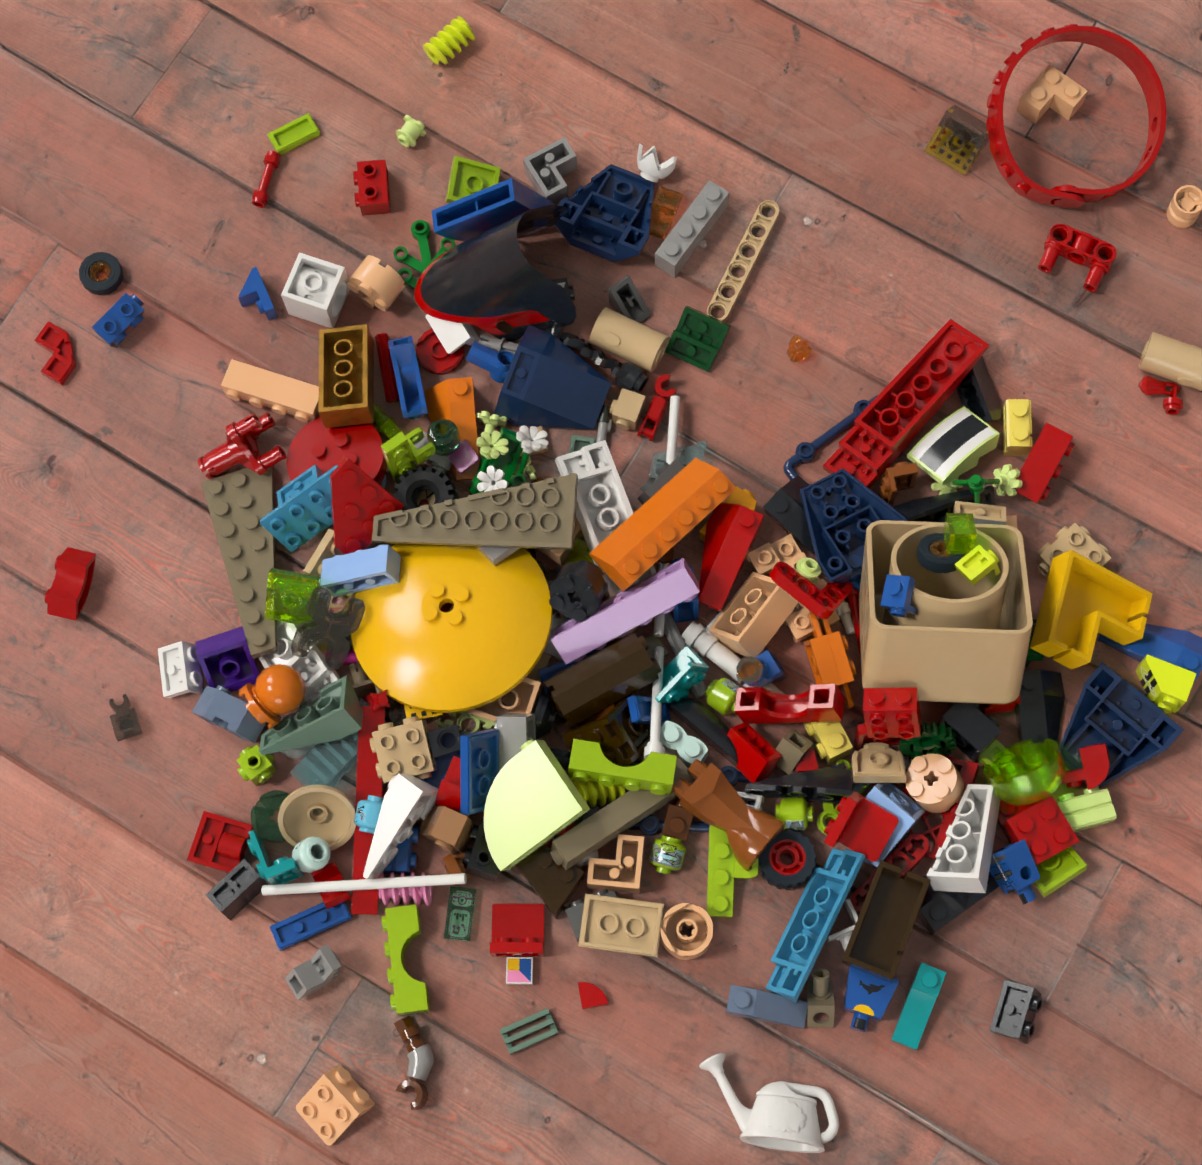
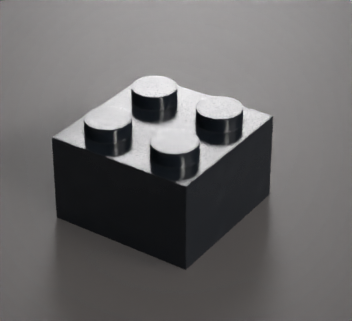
(972, 728)

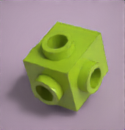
(262, 771)

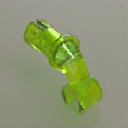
(385, 423)

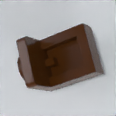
(677, 821)

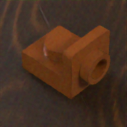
(454, 865)

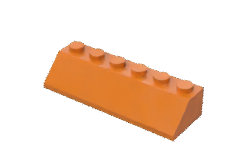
(661, 522)

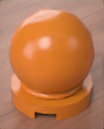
(276, 692)

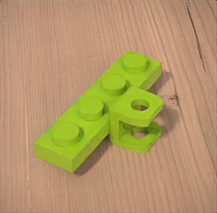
(402, 454)
(721, 874)

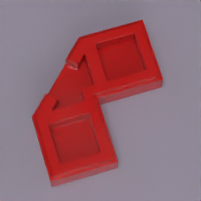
(62, 360)

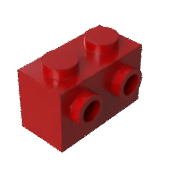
(372, 187)

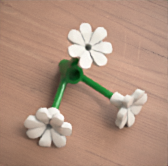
(530, 441)

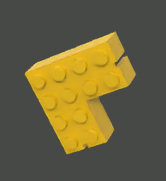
(1086, 601)

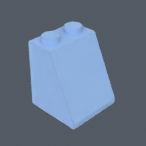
(898, 803)

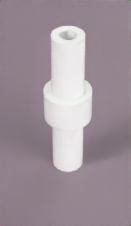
(844, 613)

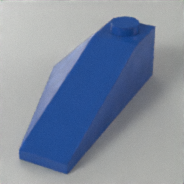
(1164, 643)

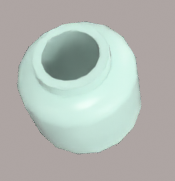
(311, 854)

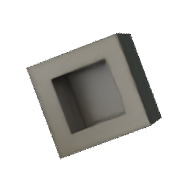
(792, 748)

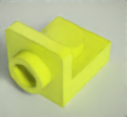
(978, 564)

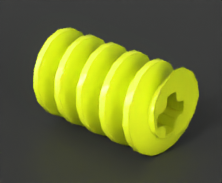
(449, 40)
(594, 792)

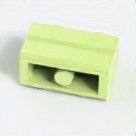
(1087, 810)

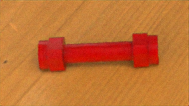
(260, 196)

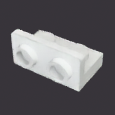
(180, 669)

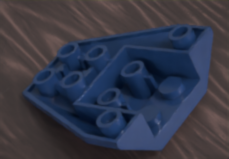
(550, 385)
(837, 520)

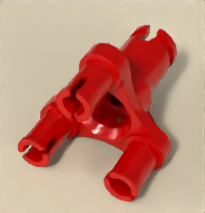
(242, 448)

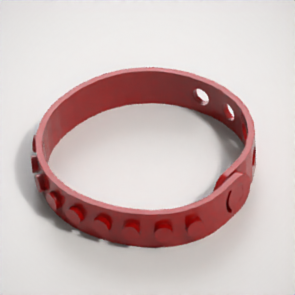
(1068, 195)

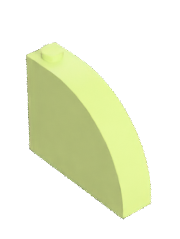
(529, 804)

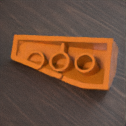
(456, 402)

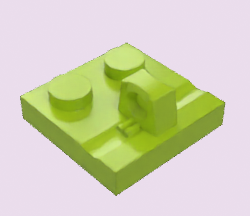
(470, 177)
(1059, 871)

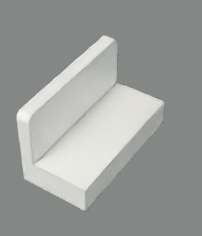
(452, 334)

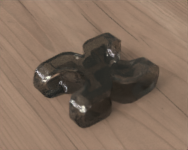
(327, 627)

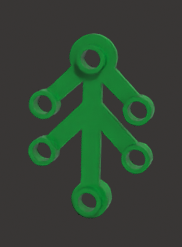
(421, 237)

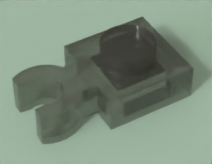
(125, 721)

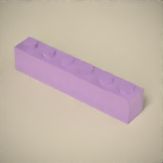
(625, 611)

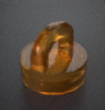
(799, 350)

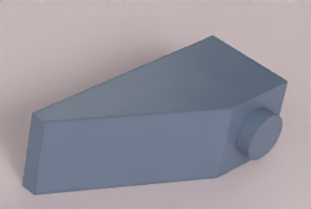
(766, 1007)

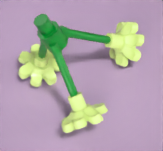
(492, 447)
(1004, 479)

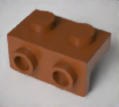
(897, 478)

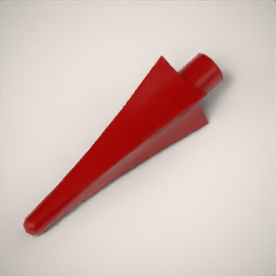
(376, 700)

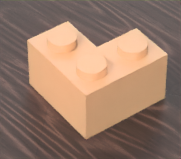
(1053, 91)
(622, 873)

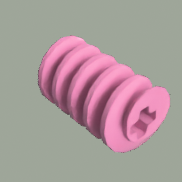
(406, 893)

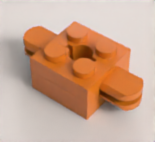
(829, 658)

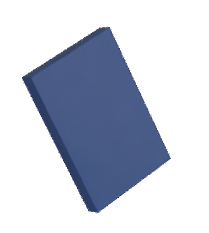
(477, 768)

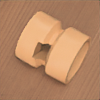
(1185, 206)

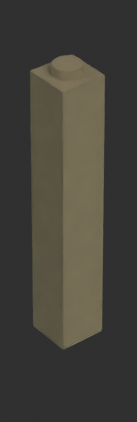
(611, 821)

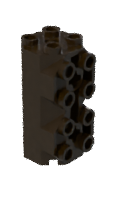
(602, 678)

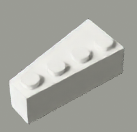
(968, 848)

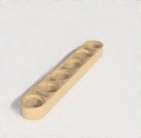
(743, 262)

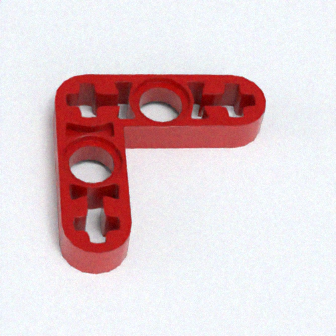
(818, 601)

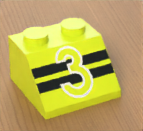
(1165, 683)

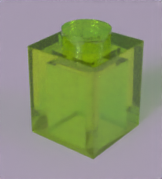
(959, 533)

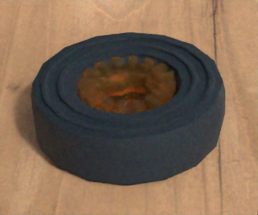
(96, 263)
(932, 560)

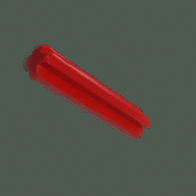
(386, 367)

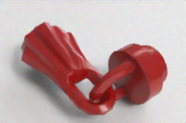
(1152, 386)

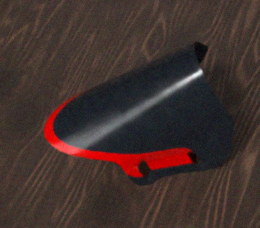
(494, 282)

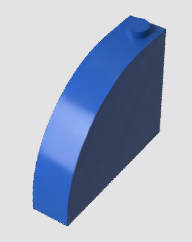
(486, 210)

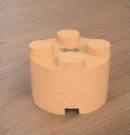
(376, 283)
(946, 782)
(692, 917)

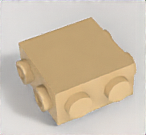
(1075, 539)
(403, 749)

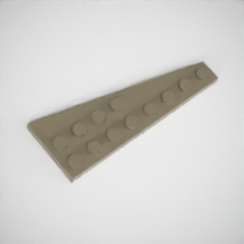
(513, 517)
(247, 548)

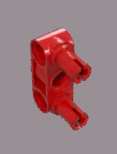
(1080, 249)

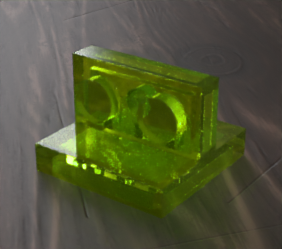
(289, 595)

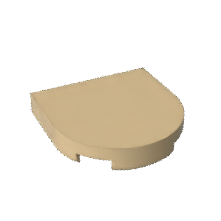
(878, 764)

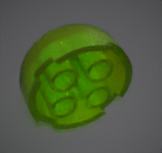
(1032, 784)

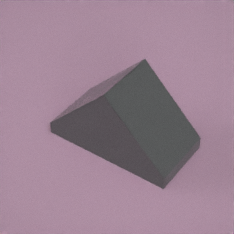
(627, 300)

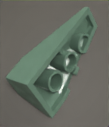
(324, 720)

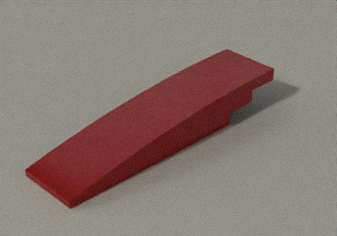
(907, 404)

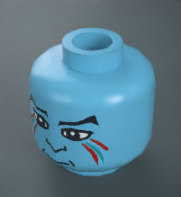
(368, 813)

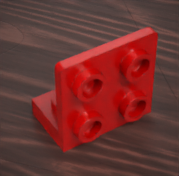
(517, 930)

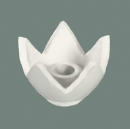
(650, 165)

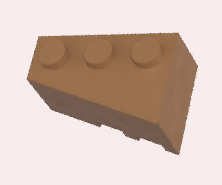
(447, 829)

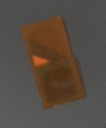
(664, 211)

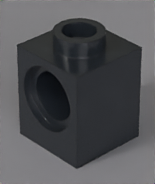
(436, 741)

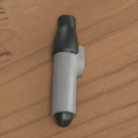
(604, 424)

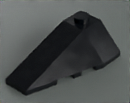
(935, 507)
(788, 512)
(1040, 706)
(817, 785)
(943, 906)

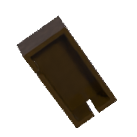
(885, 922)

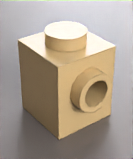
(627, 409)

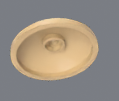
(332, 823)

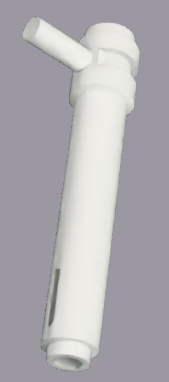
(710, 647)

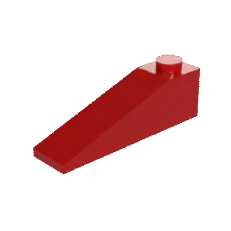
(726, 546)

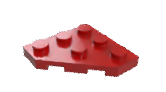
(354, 505)

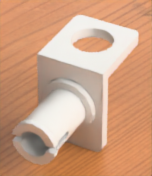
(844, 935)

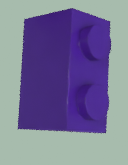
(227, 660)

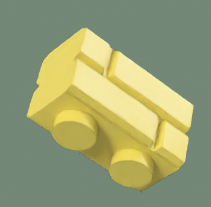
(1017, 427)

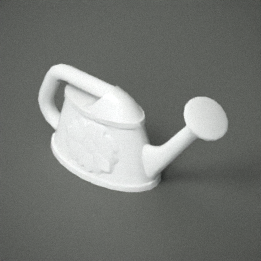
(780, 1113)

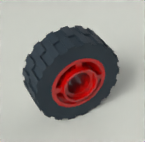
(790, 875)

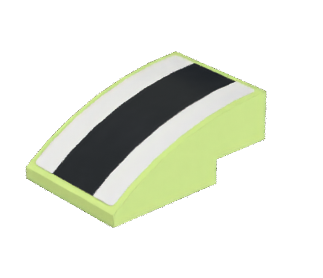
(954, 446)

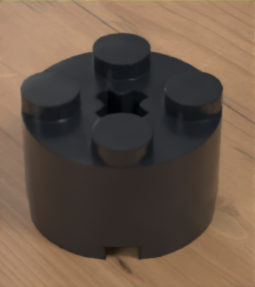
(578, 590)

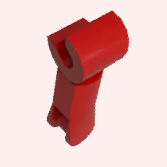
(657, 407)

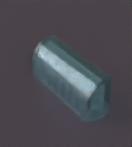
(328, 761)

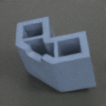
(228, 712)

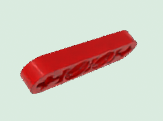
(907, 844)

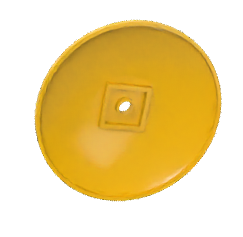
(461, 655)

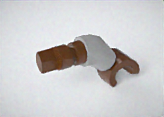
(420, 1061)

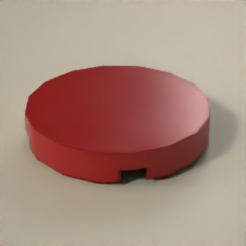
(434, 357)

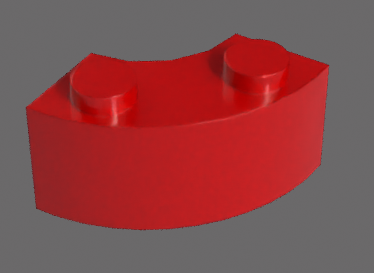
(71, 583)

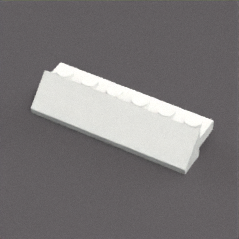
(600, 498)

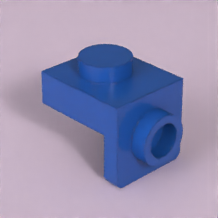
(898, 595)

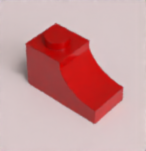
(754, 753)

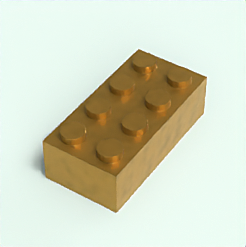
(346, 376)

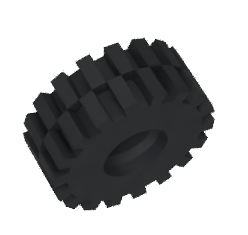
(421, 480)

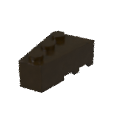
(549, 880)

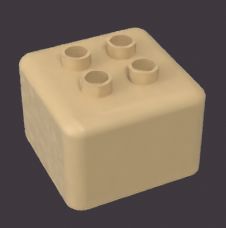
(964, 637)

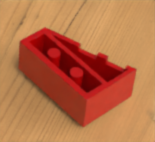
(1044, 462)

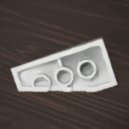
(402, 806)

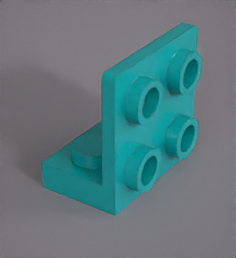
(680, 675)
(281, 872)

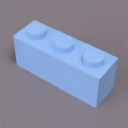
(360, 570)

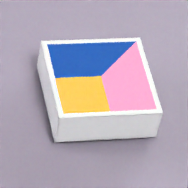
(519, 970)

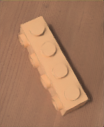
(271, 390)

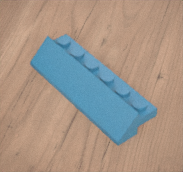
(812, 922)

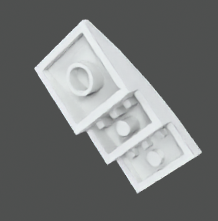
(311, 667)

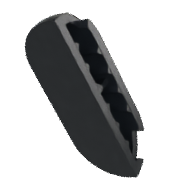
(979, 394)
(706, 725)

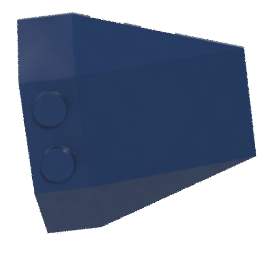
(609, 214)
(1120, 716)

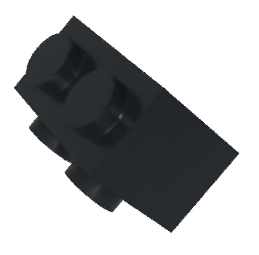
(479, 859)

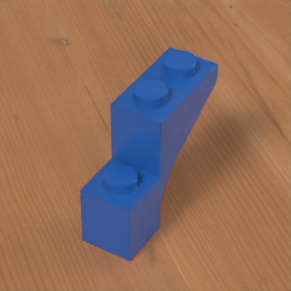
(408, 377)

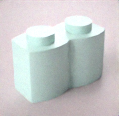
(680, 744)

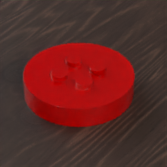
(332, 445)

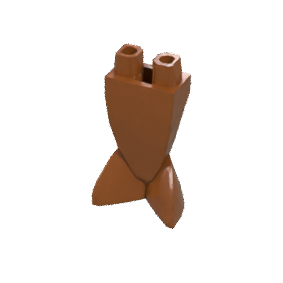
(720, 805)

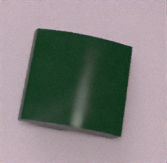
(697, 338)

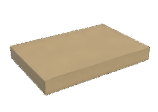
(621, 925)

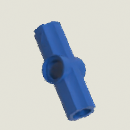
(494, 362)

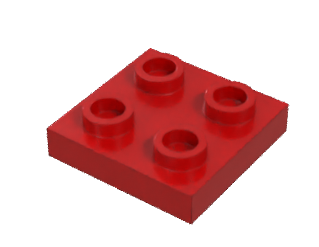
(219, 842)

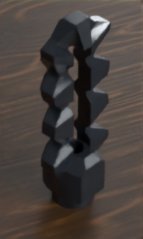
(627, 375)

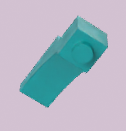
(918, 1006)

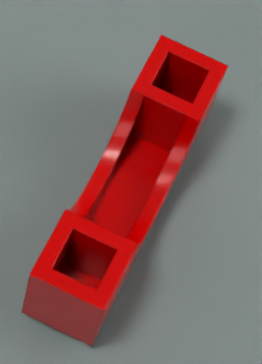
(762, 706)

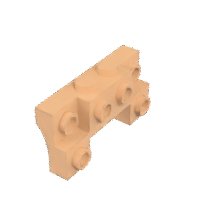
(787, 551)

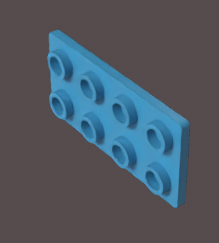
(302, 509)

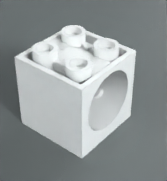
(315, 290)

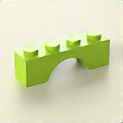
(590, 764)
(403, 926)

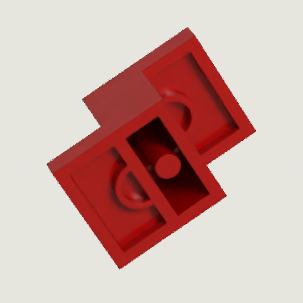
(1040, 826)

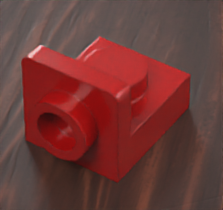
(331, 873)

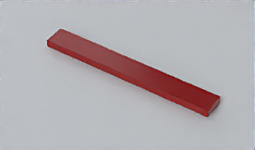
(367, 783)

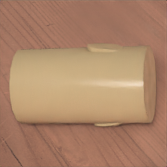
(628, 339)
(1172, 360)

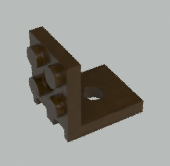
(615, 734)

